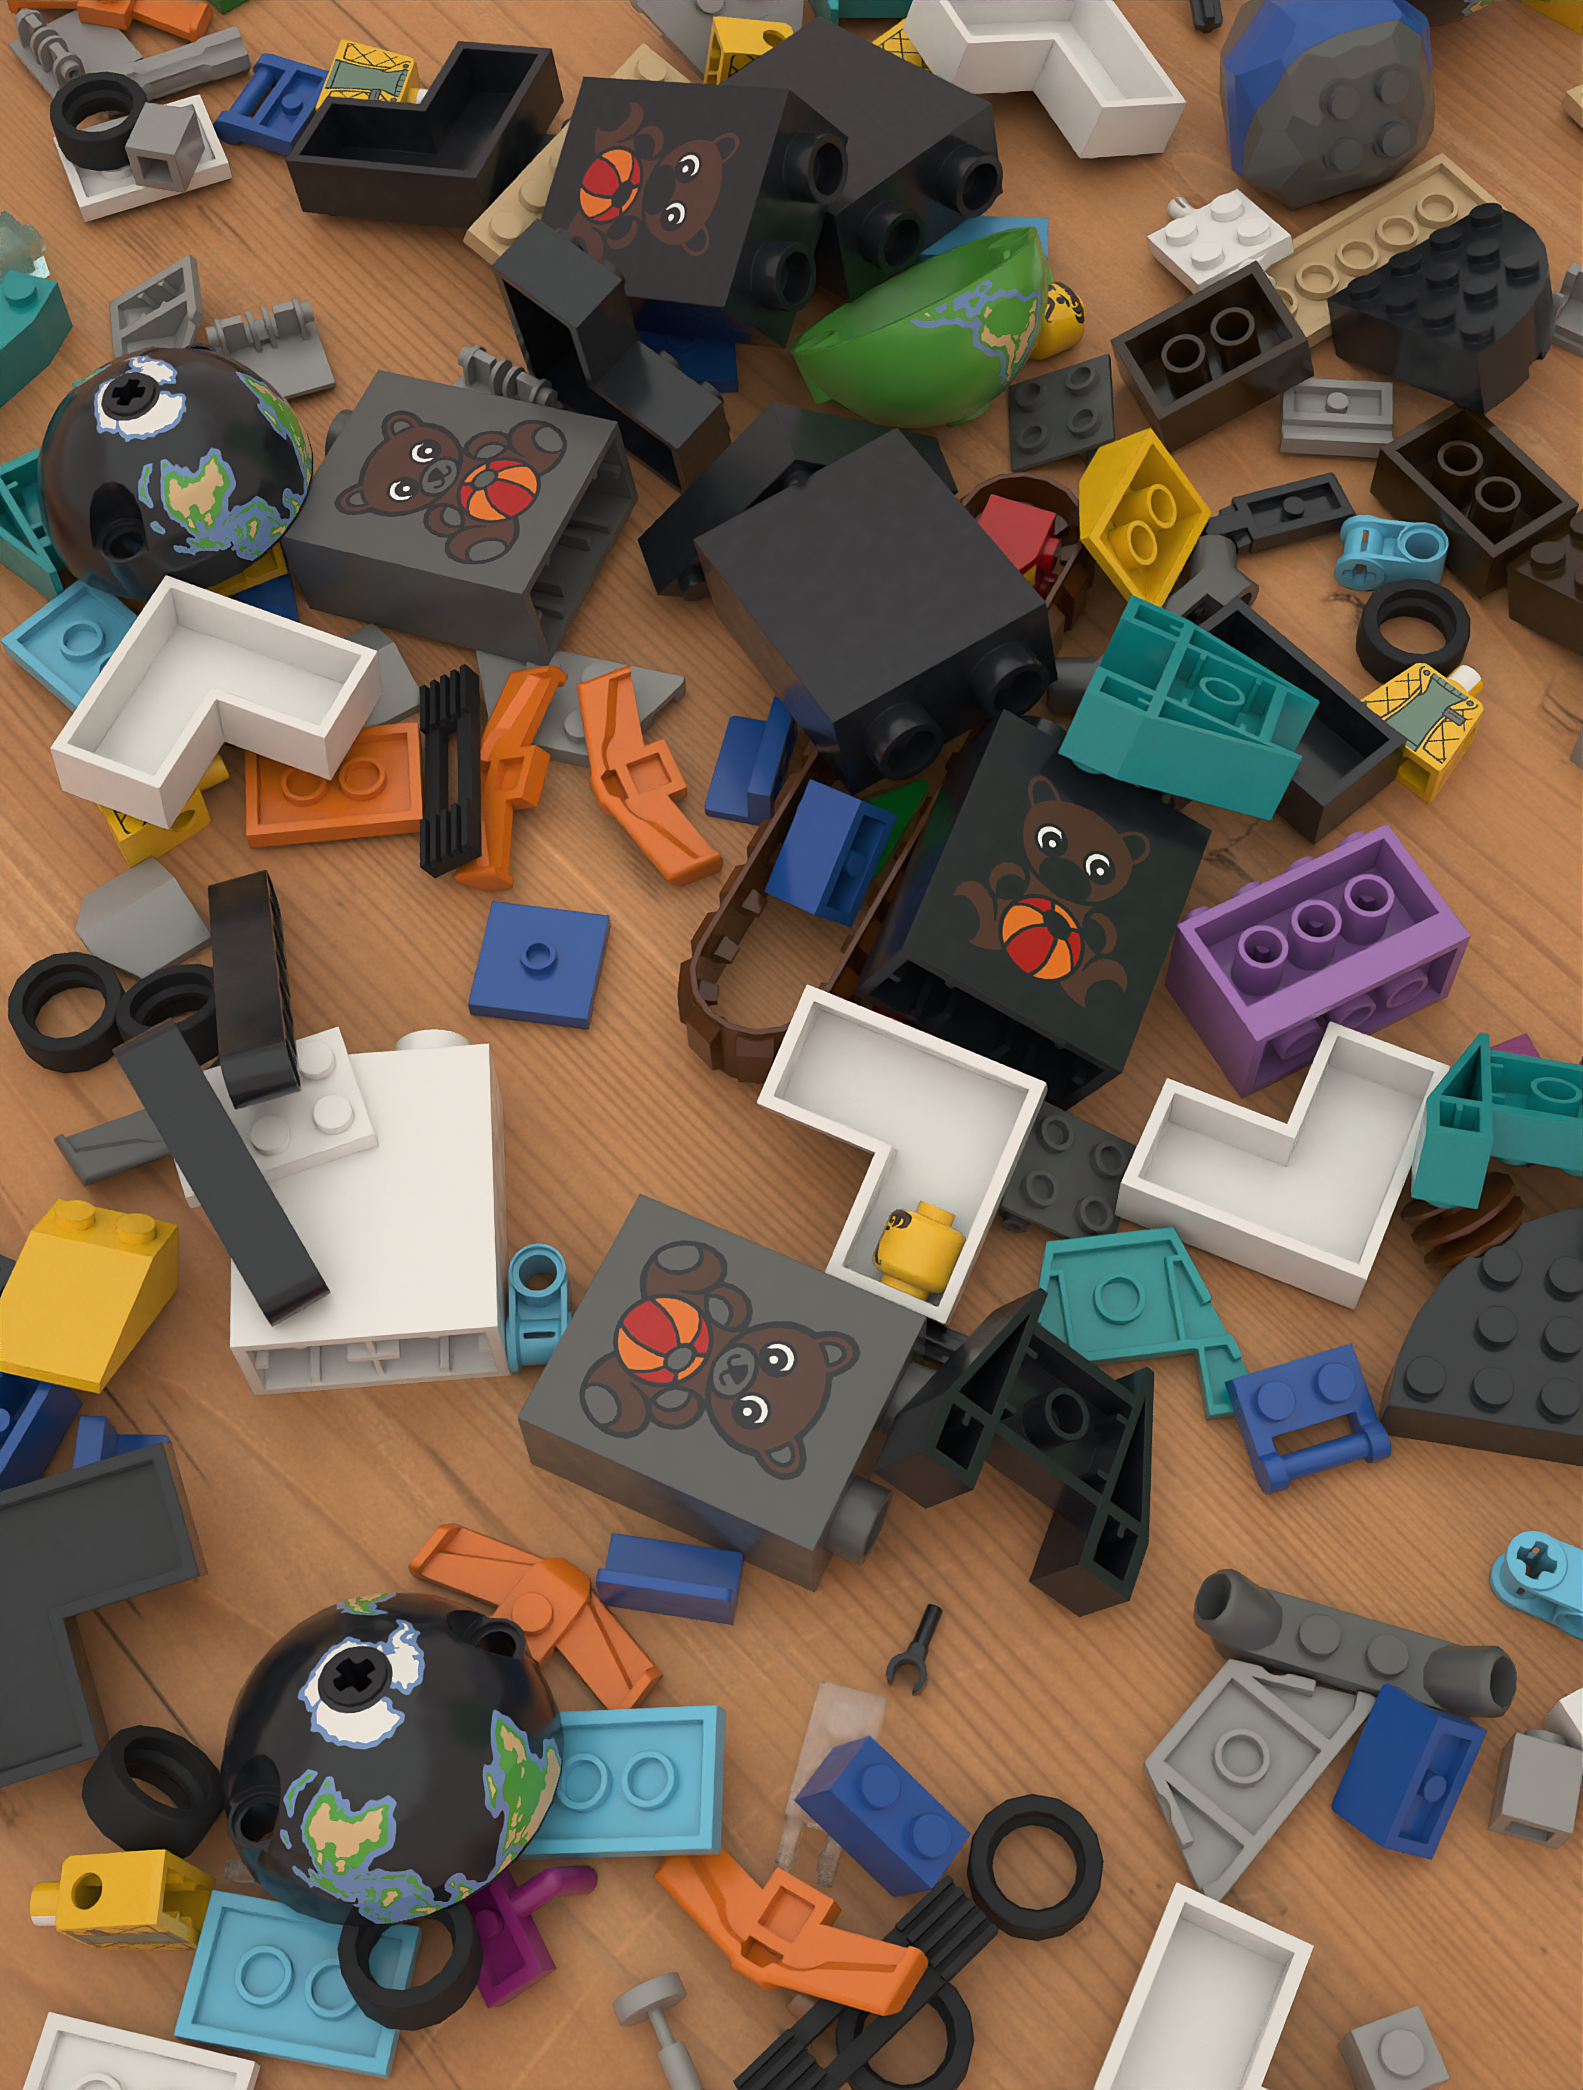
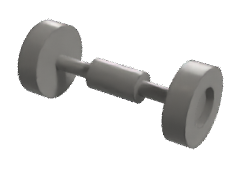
(649, 2002)

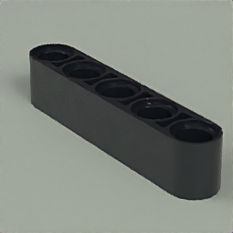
(221, 1172)

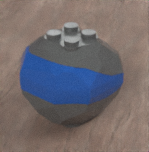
(1325, 95)

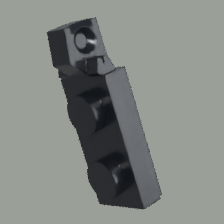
(1282, 514)

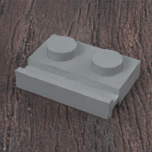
(1336, 417)

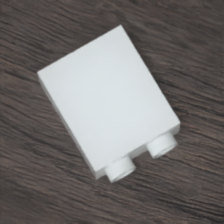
(399, 1235)

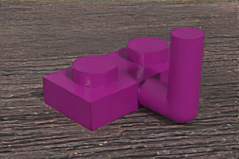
(507, 1934)

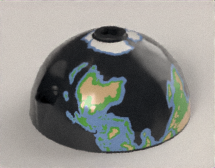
(186, 448)
(391, 1758)

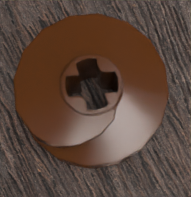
(1463, 1229)

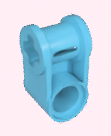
(1391, 554)
(536, 1317)
(1553, 1584)

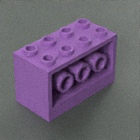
(1326, 941)

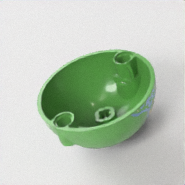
(933, 337)

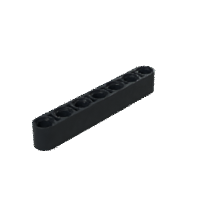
(252, 991)

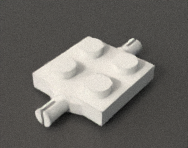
(1218, 240)

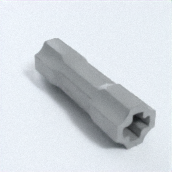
(187, 66)

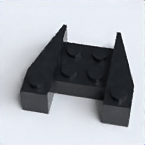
(1054, 1431)

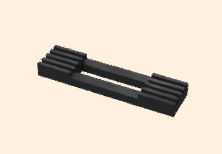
(453, 836)
(948, 1933)

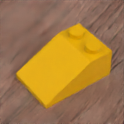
(1139, 516)
(85, 1293)

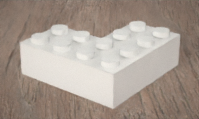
(1071, 53)
(204, 676)
(927, 1110)
(1296, 1195)
(1205, 2001)

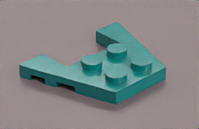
(1136, 1302)

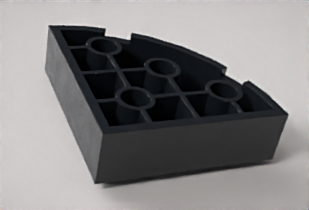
(1454, 311)
(765, 459)
(1500, 1350)

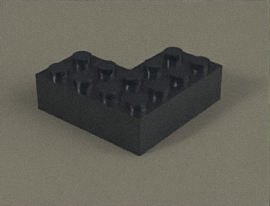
(436, 157)
(583, 340)
(1346, 746)
(66, 1552)

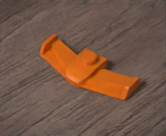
(168, 15)
(510, 771)
(640, 781)
(551, 1606)
(787, 1935)

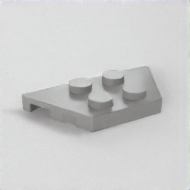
(688, 23)
(562, 725)
(1245, 1765)

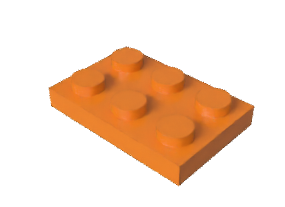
(370, 795)

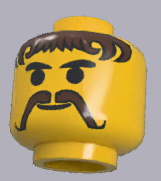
(1062, 323)
(918, 1250)

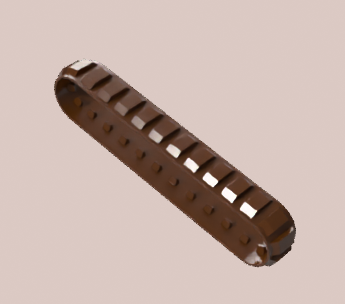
(751, 1052)

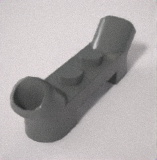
(1210, 586)
(1350, 1649)

